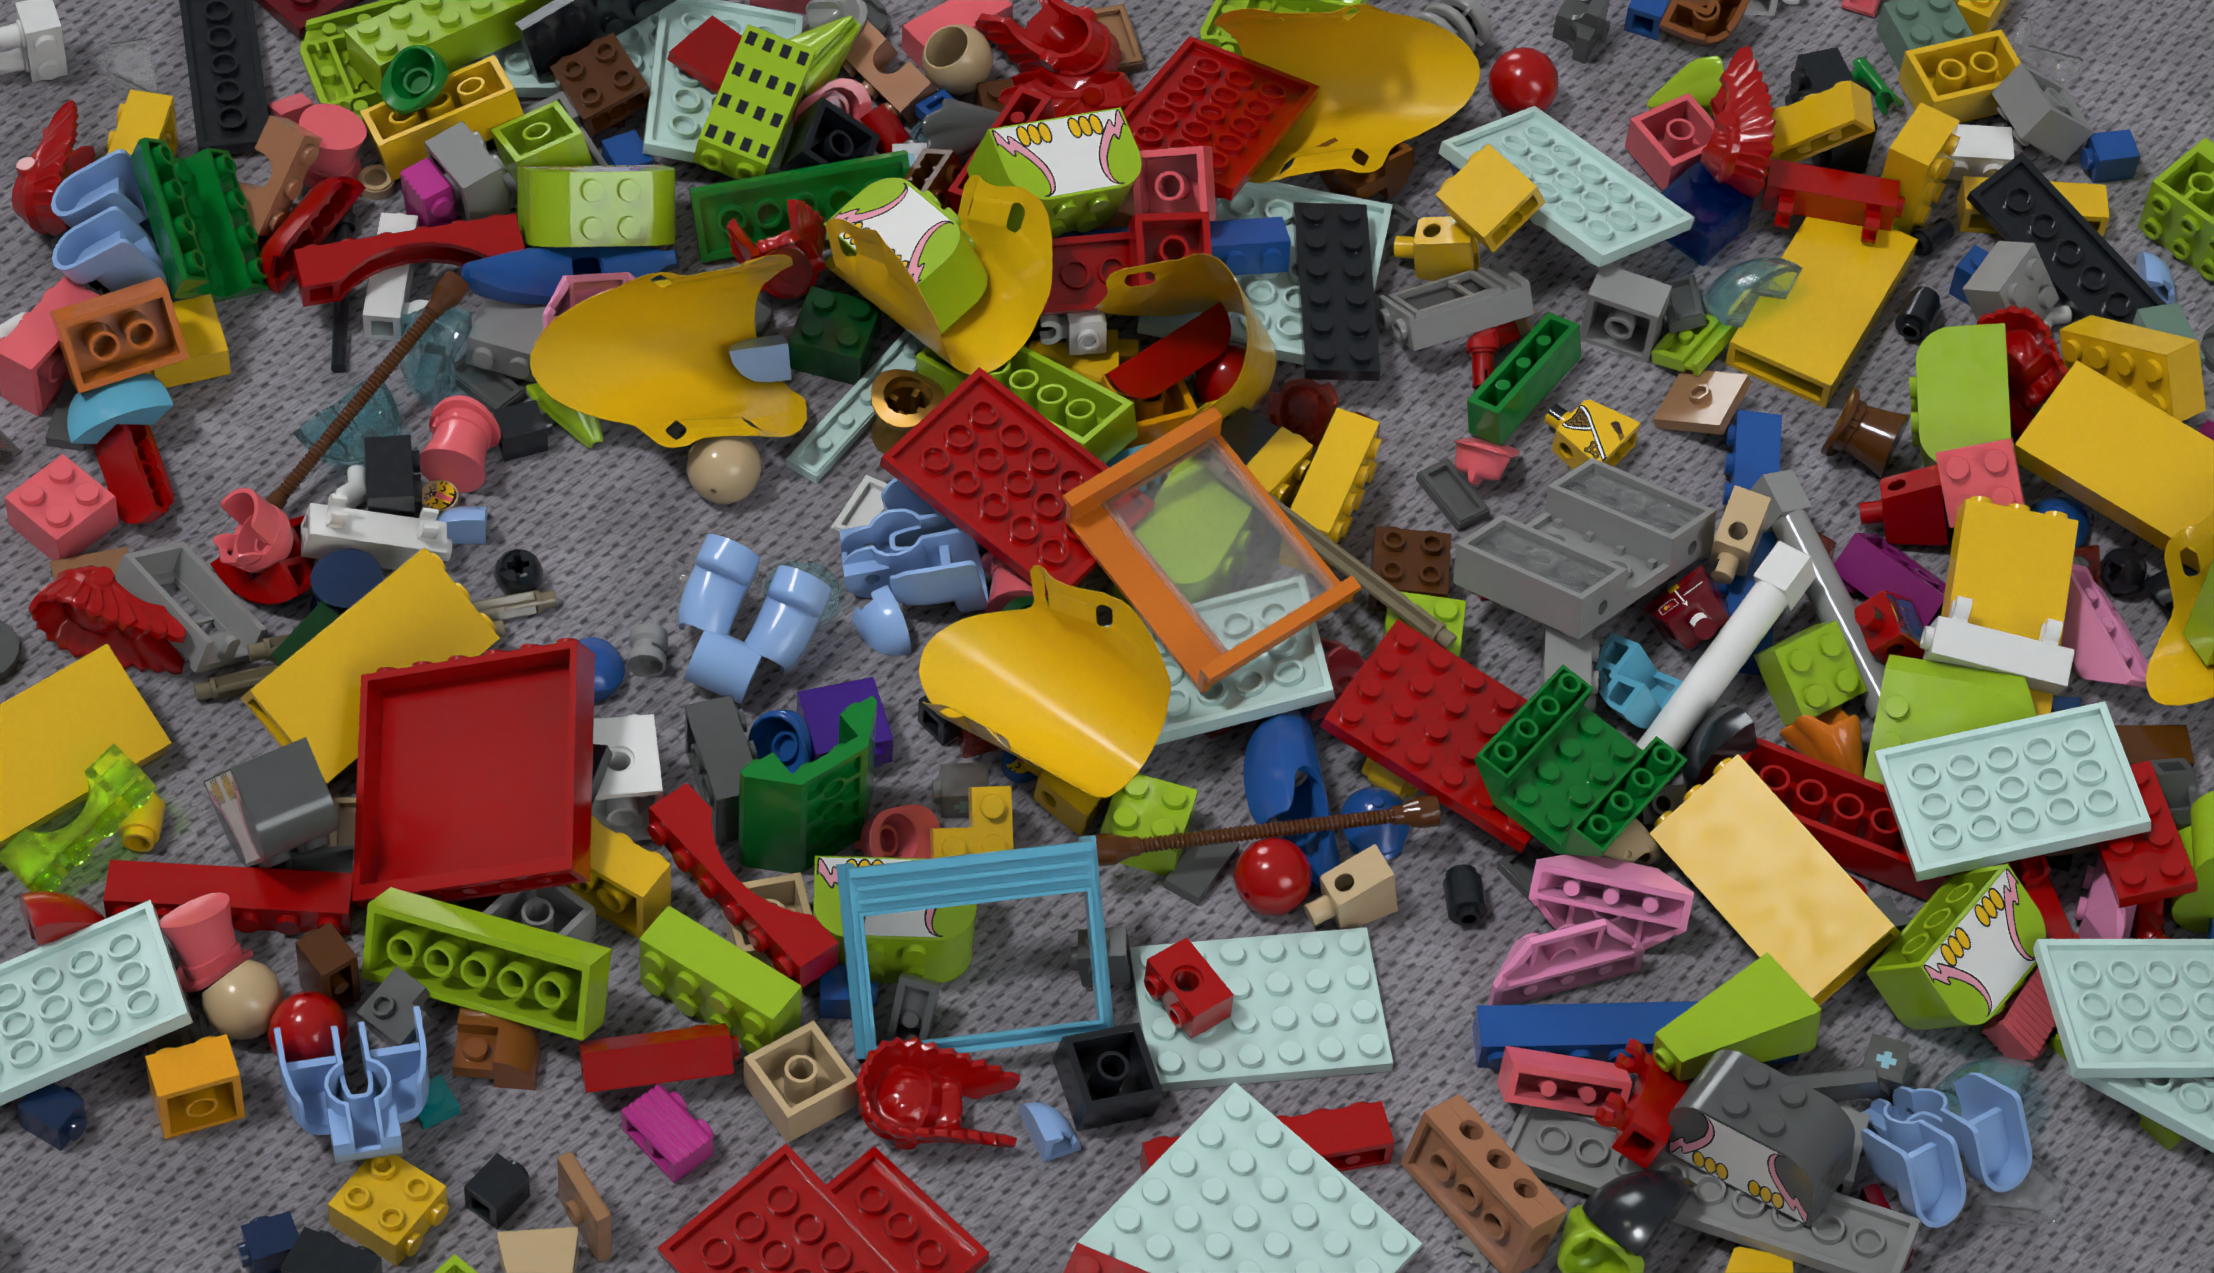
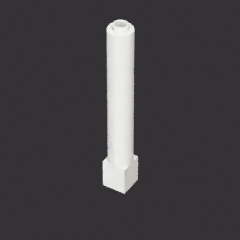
(1777, 586)

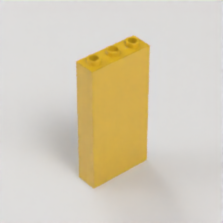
(1835, 302)
(2121, 458)
(2012, 568)
(401, 621)
(61, 730)
(1773, 880)

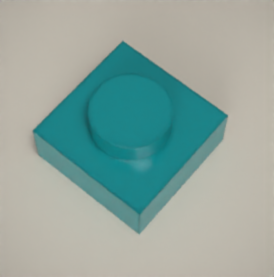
(440, 1104)

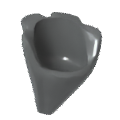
(958, 127)

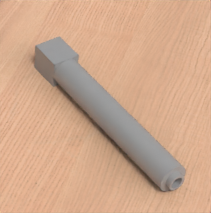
(1827, 592)

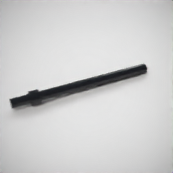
(344, 230)

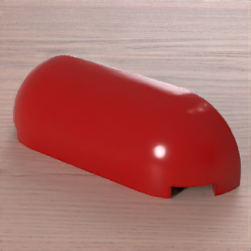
(307, 225)
(1173, 356)
(134, 473)

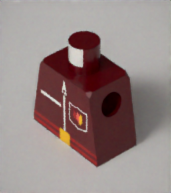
(1689, 610)

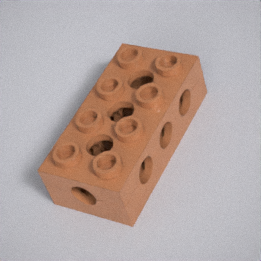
(1483, 1186)

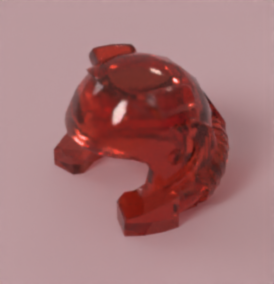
(1303, 408)

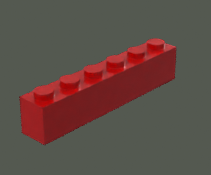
(258, 896)
(1343, 1136)

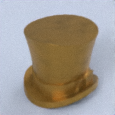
(900, 403)

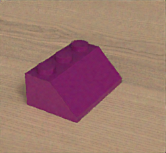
(1875, 565)

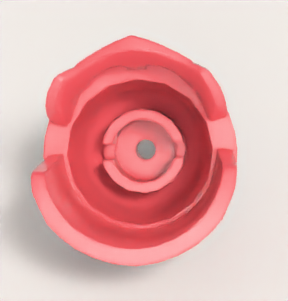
(260, 536)

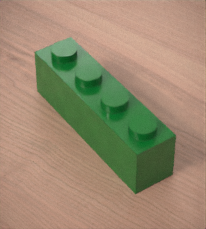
(1524, 378)

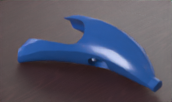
(535, 272)
(1272, 758)

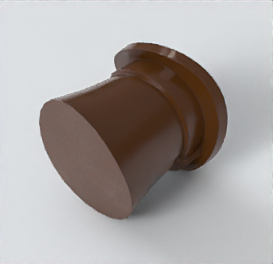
(1866, 433)

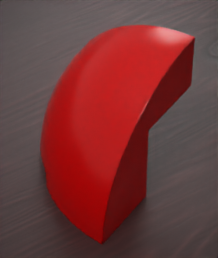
(279, 582)
(55, 915)

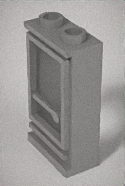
(1455, 306)
(176, 563)

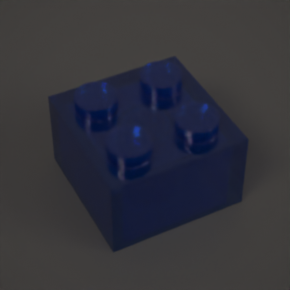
(1718, 213)

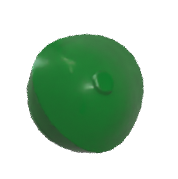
(413, 79)

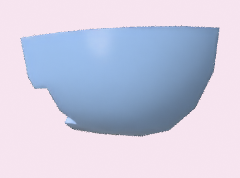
(2156, 275)
(762, 358)
(465, 524)
(883, 624)
(1049, 1130)

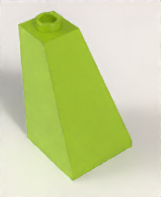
(1751, 1013)

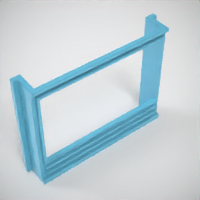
(969, 881)

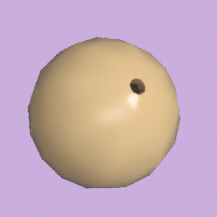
(957, 59)
(724, 468)
(243, 1001)

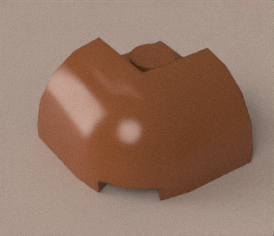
(1703, 20)
(1386, 180)
(496, 1050)

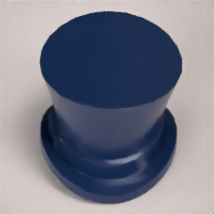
(344, 578)

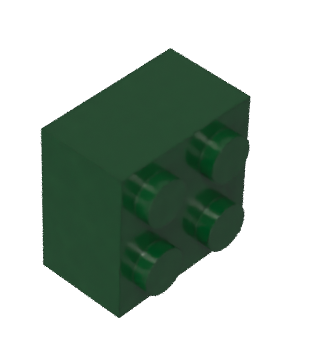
(834, 336)

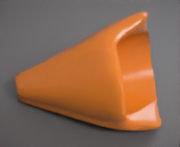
(1828, 738)

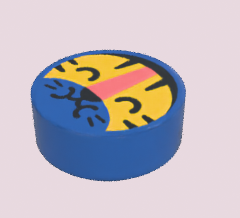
(1013, 769)

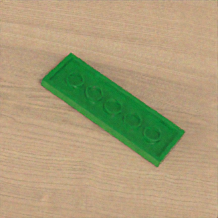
(762, 200)

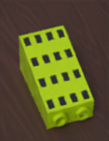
(754, 105)

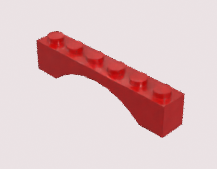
(334, 269)
(791, 939)

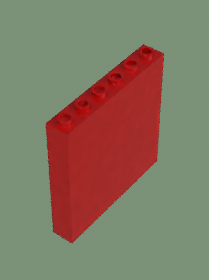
(476, 774)

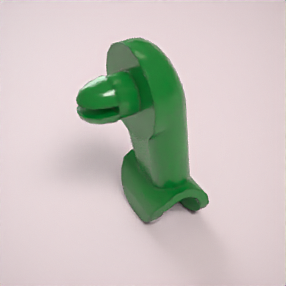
(1867, 73)

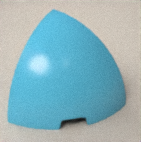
(127, 401)
(1632, 682)

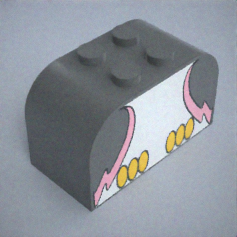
(274, 805)
(1763, 1134)

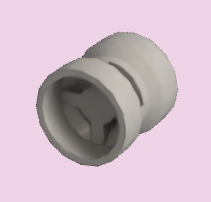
(648, 649)

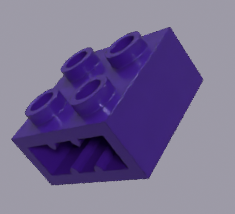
(821, 712)

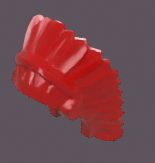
(1056, 38)
(1076, 93)
(1742, 127)
(47, 169)
(802, 243)
(2031, 361)
(92, 609)
(917, 1091)

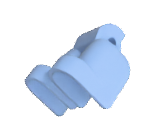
(108, 226)
(915, 554)
(712, 602)
(366, 1122)
(1920, 1144)

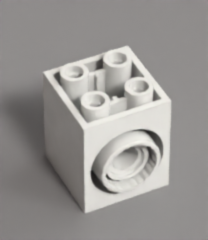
(632, 775)

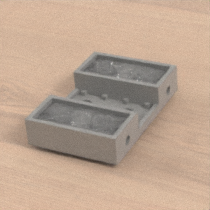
(1589, 552)

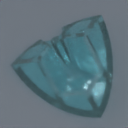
(1738, 288)
(431, 363)
(376, 419)
(2005, 1070)

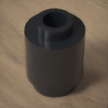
(1918, 313)
(1464, 895)

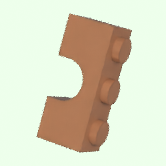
(900, 89)
(291, 153)

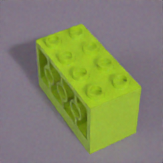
(2182, 209)

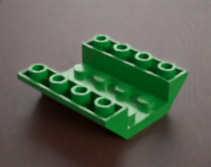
(199, 221)
(1570, 771)
(814, 810)

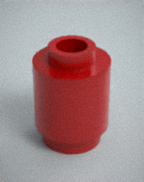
(887, 126)

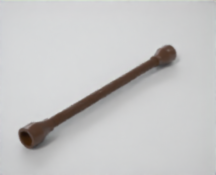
(446, 295)
(1417, 813)

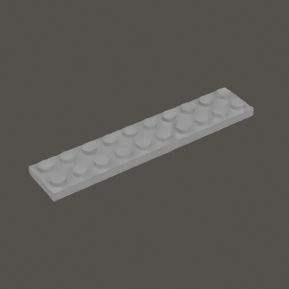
(1842, 1239)

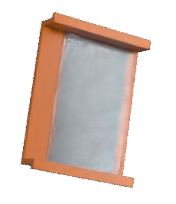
(1203, 551)

